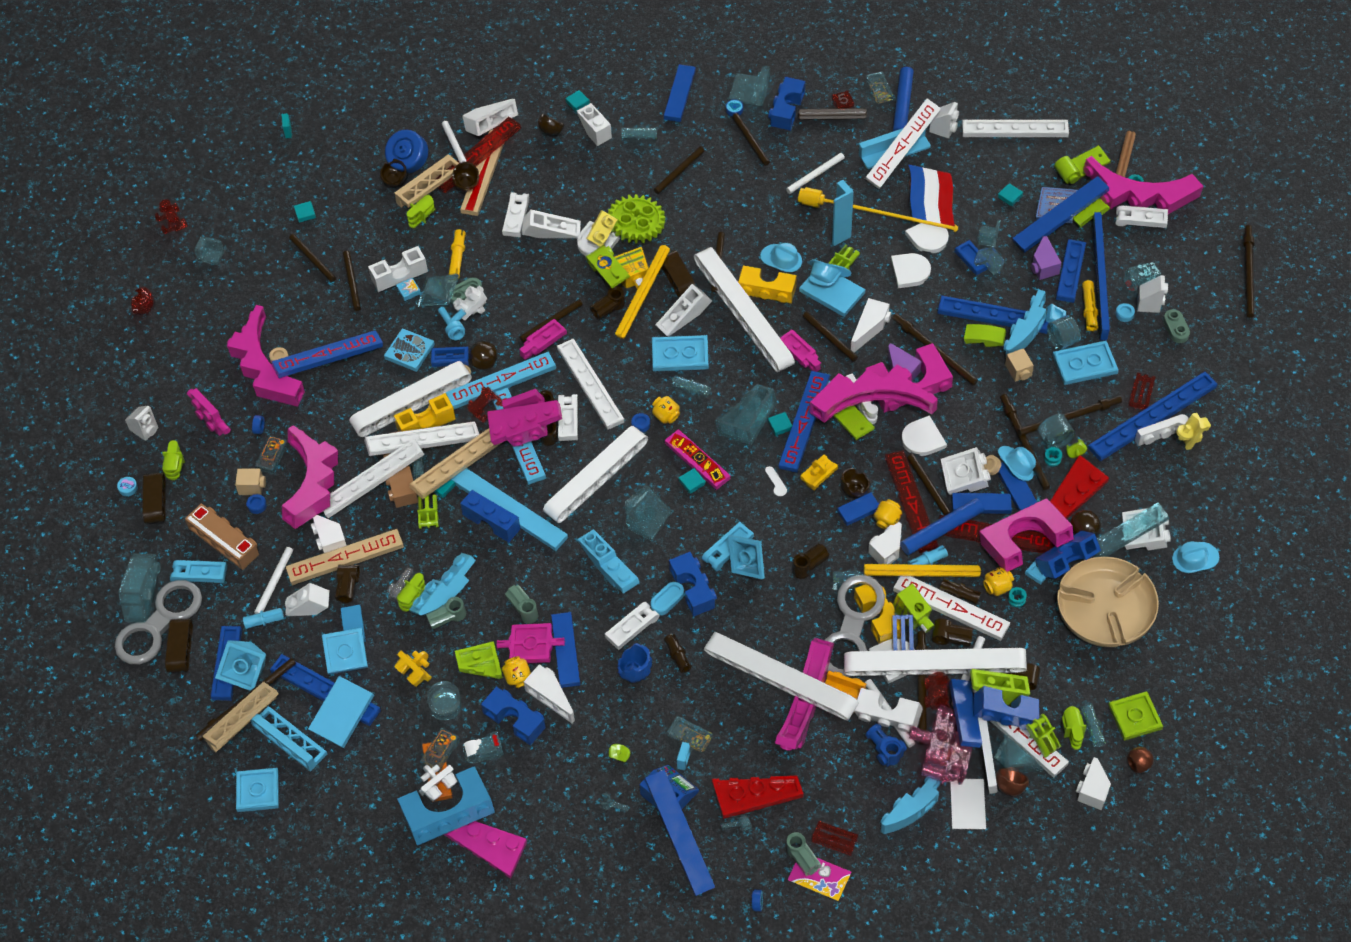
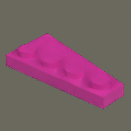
(516, 418)
(491, 844)

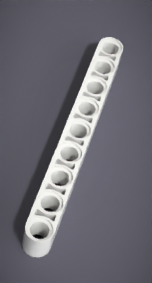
(744, 310)
(931, 661)
(781, 676)

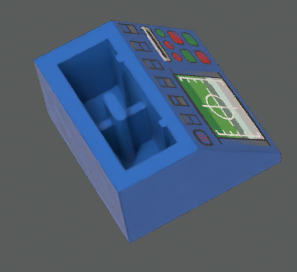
(681, 786)

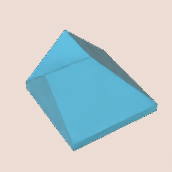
(746, 556)
(241, 664)

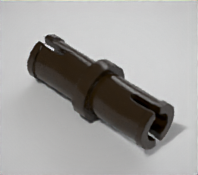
(960, 591)
(677, 653)

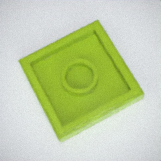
(1135, 715)

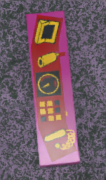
(697, 459)

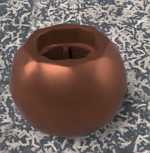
(1140, 759)

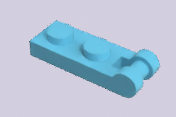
(721, 547)
(199, 571)

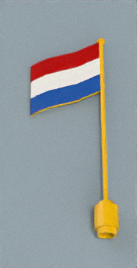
(929, 198)

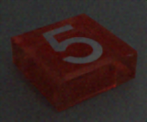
(843, 100)

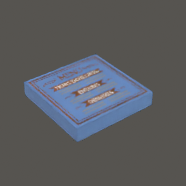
(1051, 198)

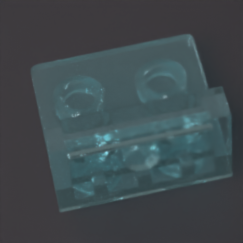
(751, 88)

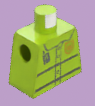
(912, 603)

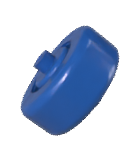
(408, 148)

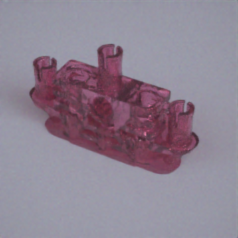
(943, 751)

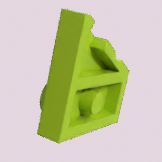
(479, 660)

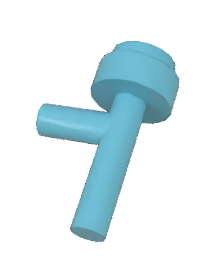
(454, 328)

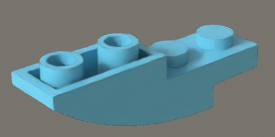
(1026, 330)
(607, 562)
(438, 592)
(912, 807)

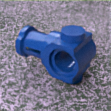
(884, 744)

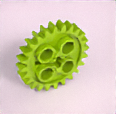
(637, 218)

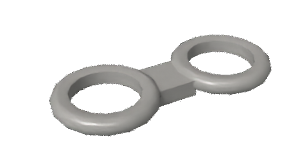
(854, 621)
(158, 622)

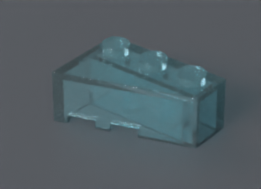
(748, 416)
(138, 587)

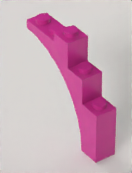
(1166, 195)
(256, 366)
(869, 387)
(313, 494)
(801, 712)

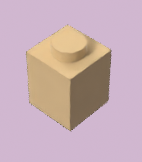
(1019, 365)
(250, 481)

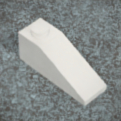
(488, 117)
(546, 225)
(684, 310)
(871, 322)
(545, 687)

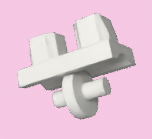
(473, 302)
(430, 788)

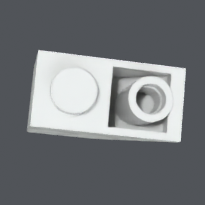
(945, 121)
(595, 124)
(1152, 295)
(142, 422)
(329, 534)
(887, 545)
(307, 601)
(1095, 786)

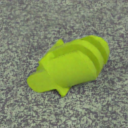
(420, 211)
(845, 257)
(172, 461)
(428, 515)
(411, 591)
(1073, 726)
(1044, 736)

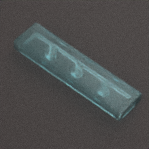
(1131, 530)

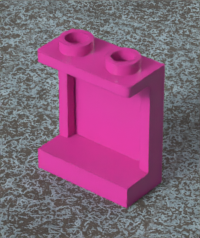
(529, 433)

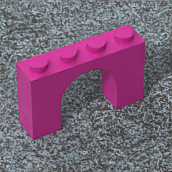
(936, 375)
(1038, 517)

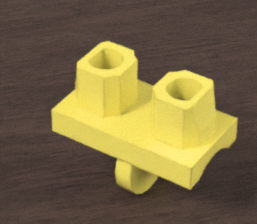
(601, 228)
(1192, 430)

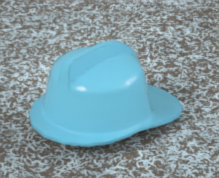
(782, 257)
(826, 274)
(1019, 461)
(1195, 557)

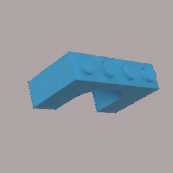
(428, 824)

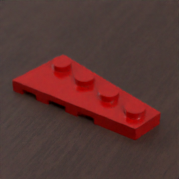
(1078, 487)
(747, 795)

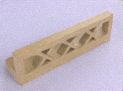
(425, 182)
(240, 716)

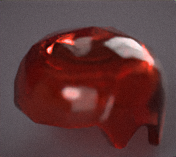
(142, 302)

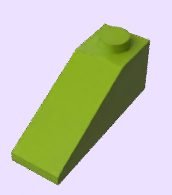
(1011, 685)

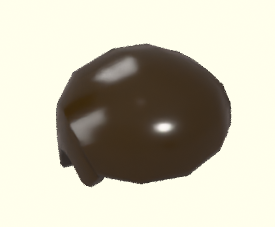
(549, 126)
(391, 176)
(465, 176)
(483, 355)
(854, 483)
(1086, 521)

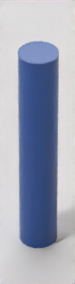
(903, 98)
(942, 526)

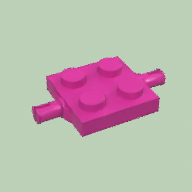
(208, 412)
(531, 642)

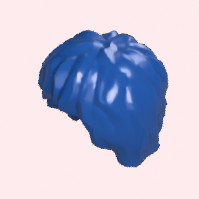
(635, 663)

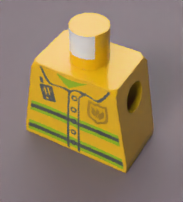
(635, 265)

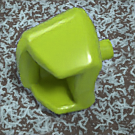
(1076, 449)
(619, 752)

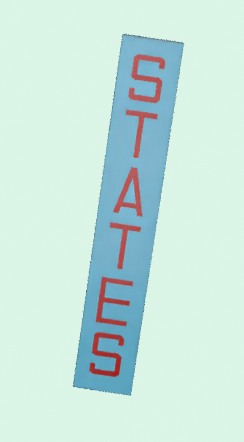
(502, 379)
(525, 453)

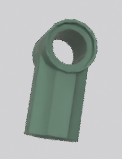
(522, 603)
(445, 614)
(802, 855)

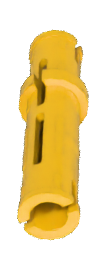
(457, 250)
(1090, 311)

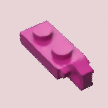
(542, 339)
(801, 350)

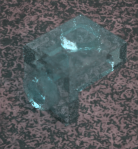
(990, 259)

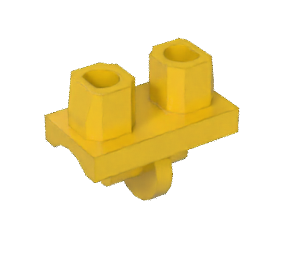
(818, 472)
(406, 662)

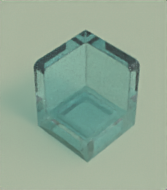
(989, 235)
(209, 250)

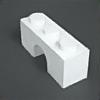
(411, 265)
(902, 716)

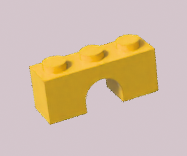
(780, 289)
(437, 414)
(882, 626)

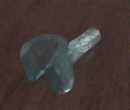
(610, 803)
(742, 821)

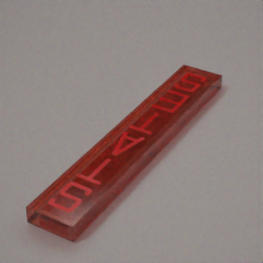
(486, 147)
(909, 495)
(1025, 540)

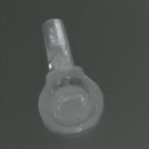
(395, 589)

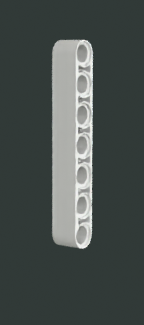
(413, 397)
(595, 474)

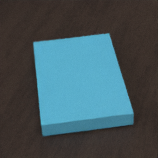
(838, 297)
(680, 353)
(1085, 362)
(341, 712)

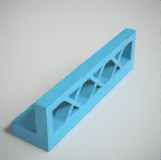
(285, 741)

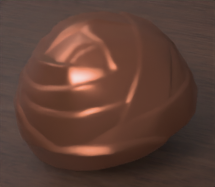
(1011, 782)

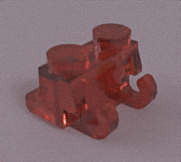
(170, 216)
(481, 401)
(937, 689)

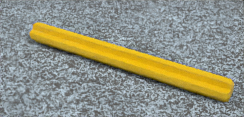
(642, 291)
(922, 570)

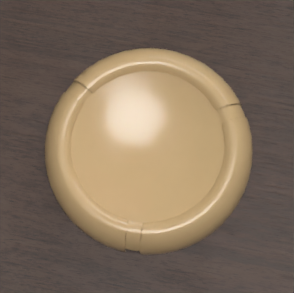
(1107, 601)

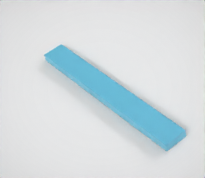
(529, 521)

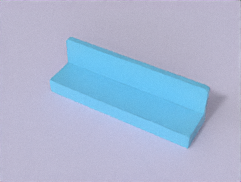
(873, 149)
(842, 213)

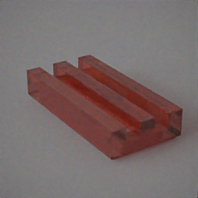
(1145, 378)
(832, 845)

